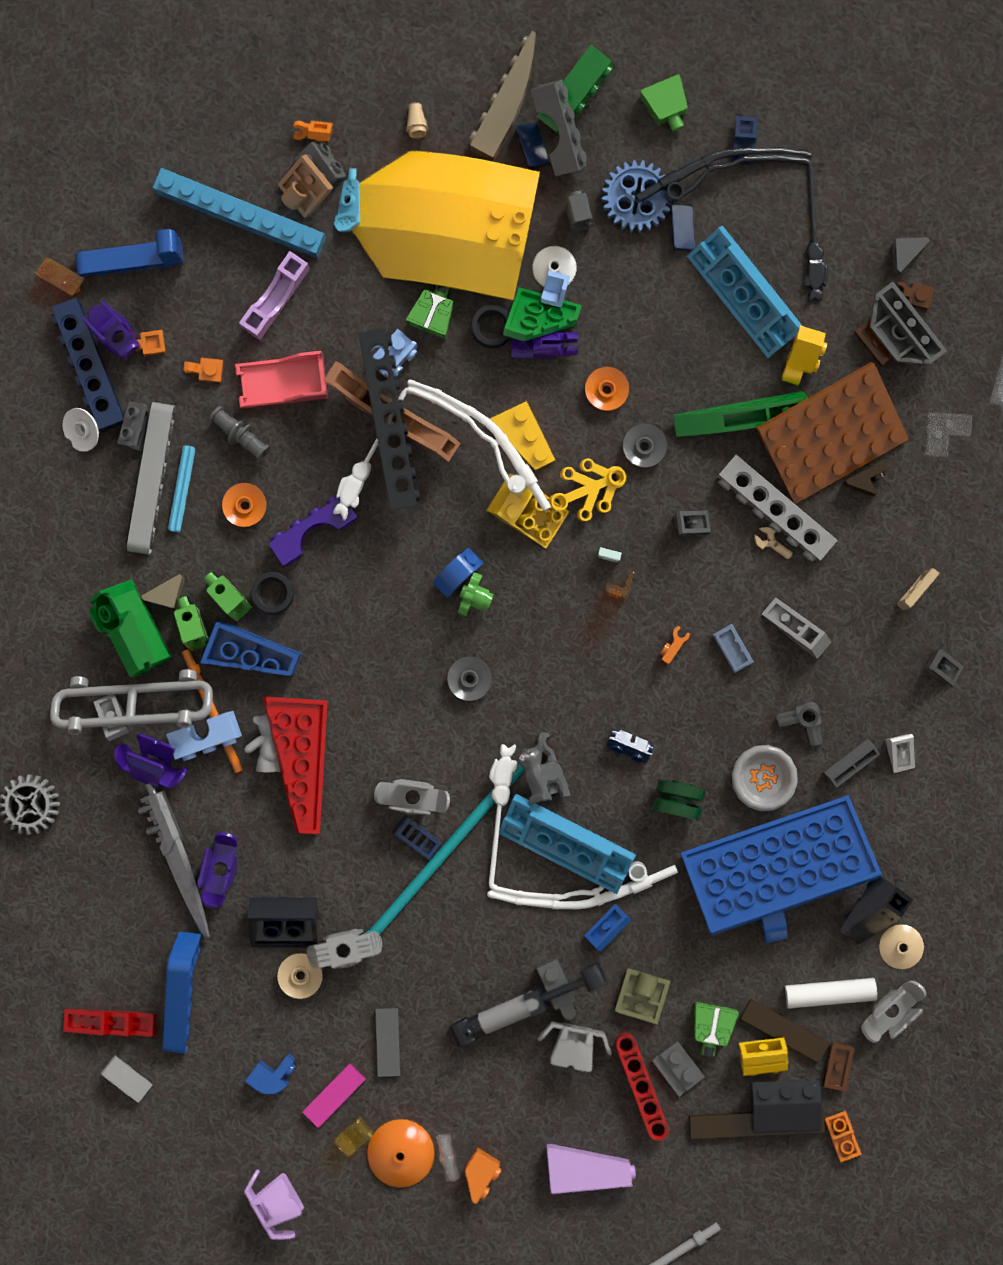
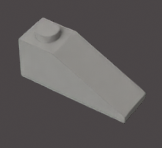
(797, 628)

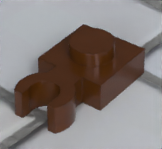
(918, 294)

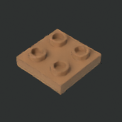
(304, 187)

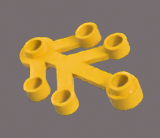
(590, 487)

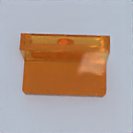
(617, 591)

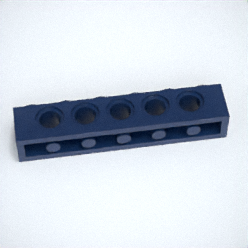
(73, 311)

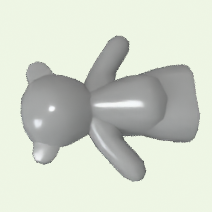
(267, 757)

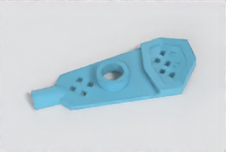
(349, 214)

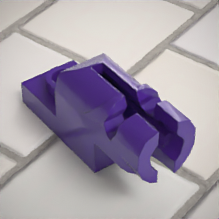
(544, 346)

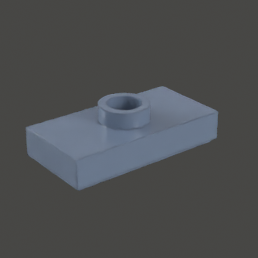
(732, 648)

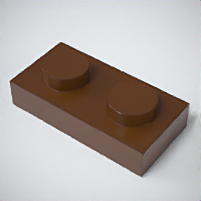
(872, 344)
(838, 1066)

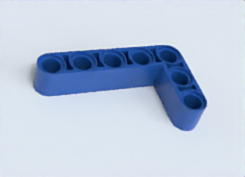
(162, 253)
(179, 991)

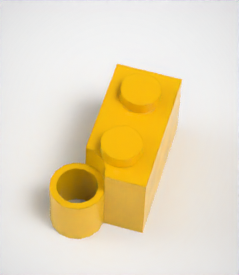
(804, 354)

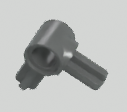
(810, 724)

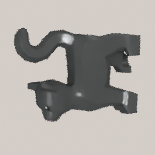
(543, 778)

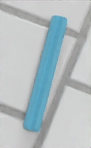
(181, 488)

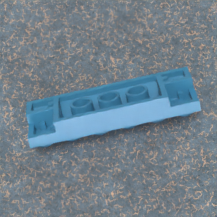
(745, 291)
(567, 844)

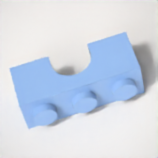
(221, 730)

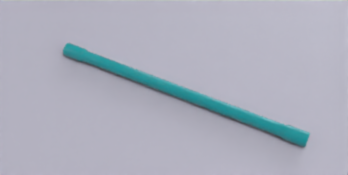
(438, 859)

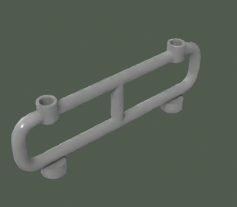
(80, 688)

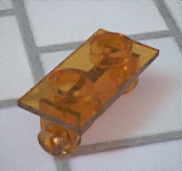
(60, 276)

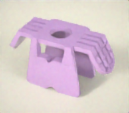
(275, 1204)

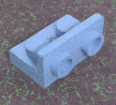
(402, 349)

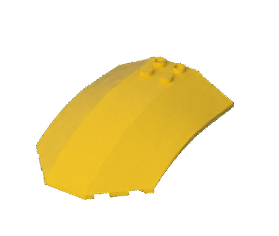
(448, 221)

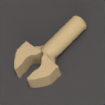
(772, 543)

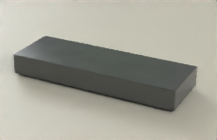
(387, 1042)

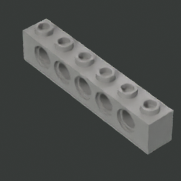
(755, 482)

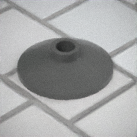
(644, 434)
(458, 673)

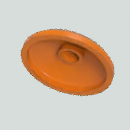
(408, 1139)

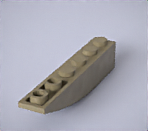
(504, 105)

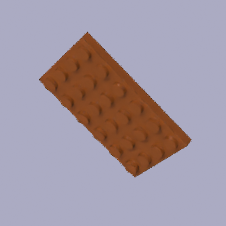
(832, 433)

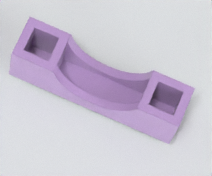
(266, 309)

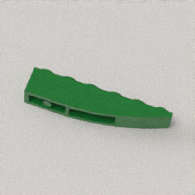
(734, 416)

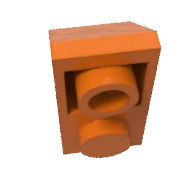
(479, 1172)

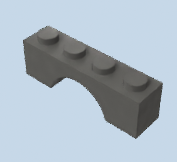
(553, 101)

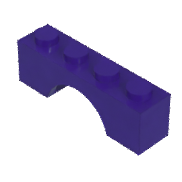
(289, 545)

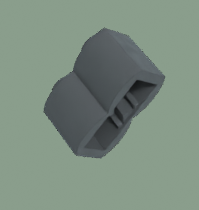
(578, 211)

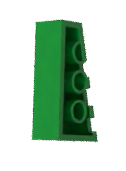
(583, 81)

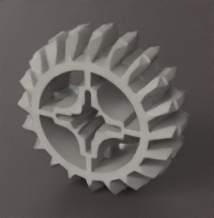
(35, 796)

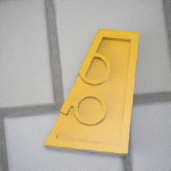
(525, 435)

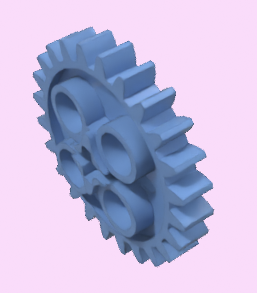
(617, 193)

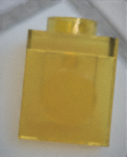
(353, 1137)

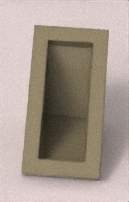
(166, 593)

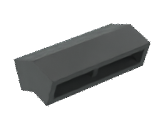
(851, 763)

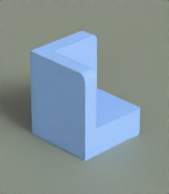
(555, 289)

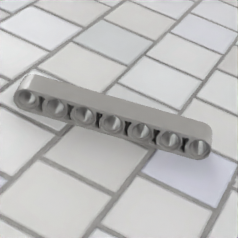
(150, 476)

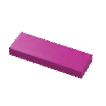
(334, 1095)

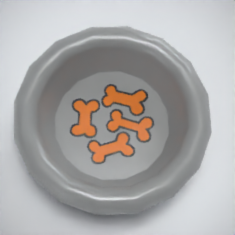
(764, 778)

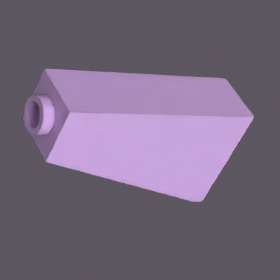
(584, 1170)

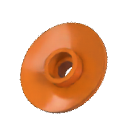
(607, 377)
(244, 493)

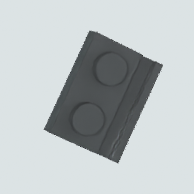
(678, 1068)

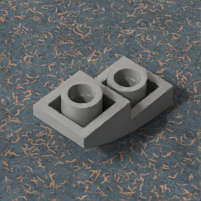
(126, 1079)

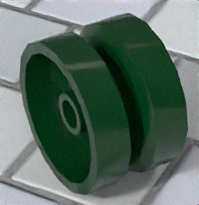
(678, 800)

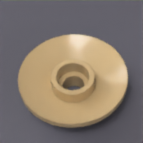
(893, 939)
(297, 987)

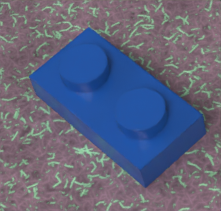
(607, 927)

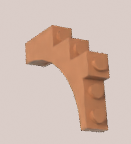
(420, 431)

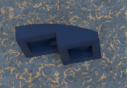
(745, 134)

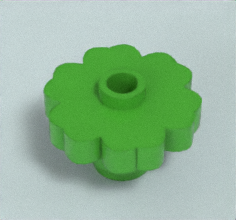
(474, 596)

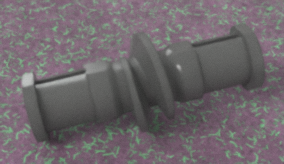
(239, 434)

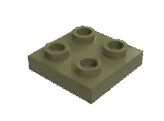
(642, 996)

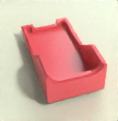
(283, 380)

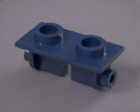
(639, 750)

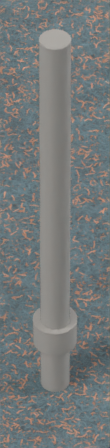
(698, 1238)

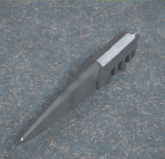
(173, 849)

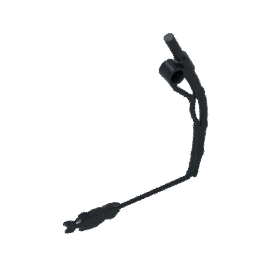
(673, 191)

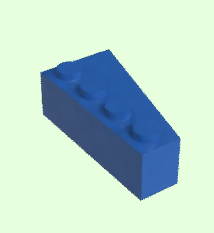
(243, 649)

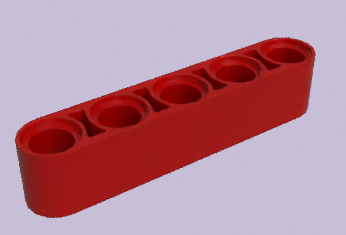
(647, 1095)

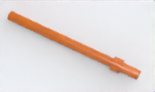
(228, 749)

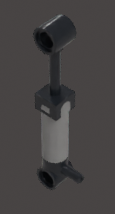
(521, 1007)

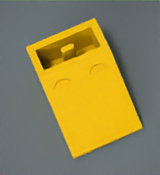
(526, 514)

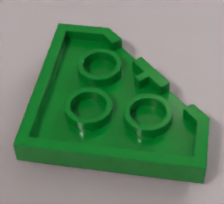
(532, 318)

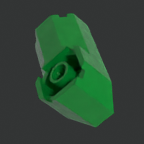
(130, 627)

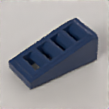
(402, 825)

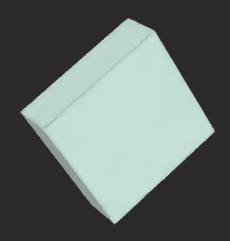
(609, 555)

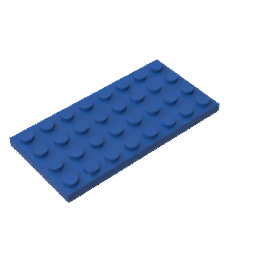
(780, 865)

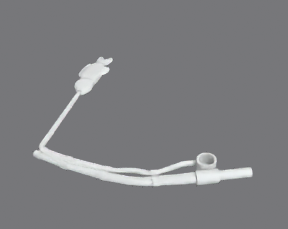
(352, 485)
(501, 777)

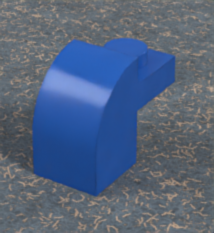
(457, 572)
(774, 927)
(269, 1081)

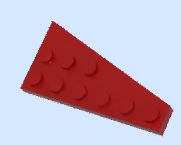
(299, 743)

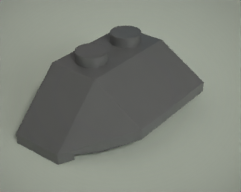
(902, 329)

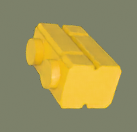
(763, 1056)

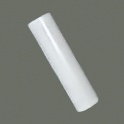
(831, 993)

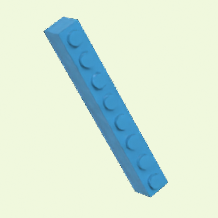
(239, 213)

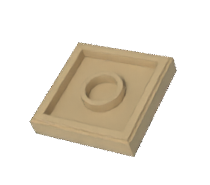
(917, 589)

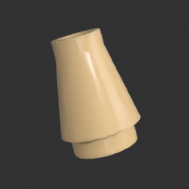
(416, 121)

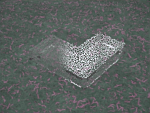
(942, 426)

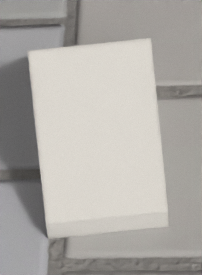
(901, 752)

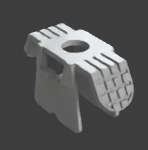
(395, 795)
(360, 948)
(905, 999)
(573, 1045)

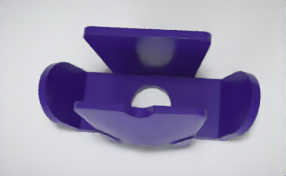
(107, 326)
(146, 768)
(215, 885)

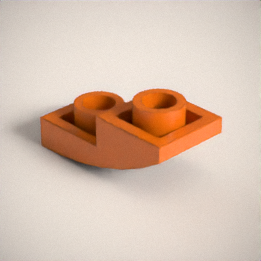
(842, 1136)

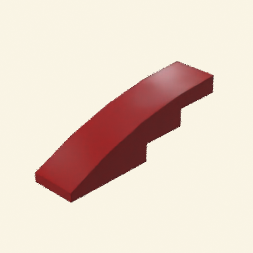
(110, 1022)

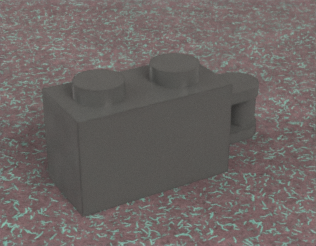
(554, 977)

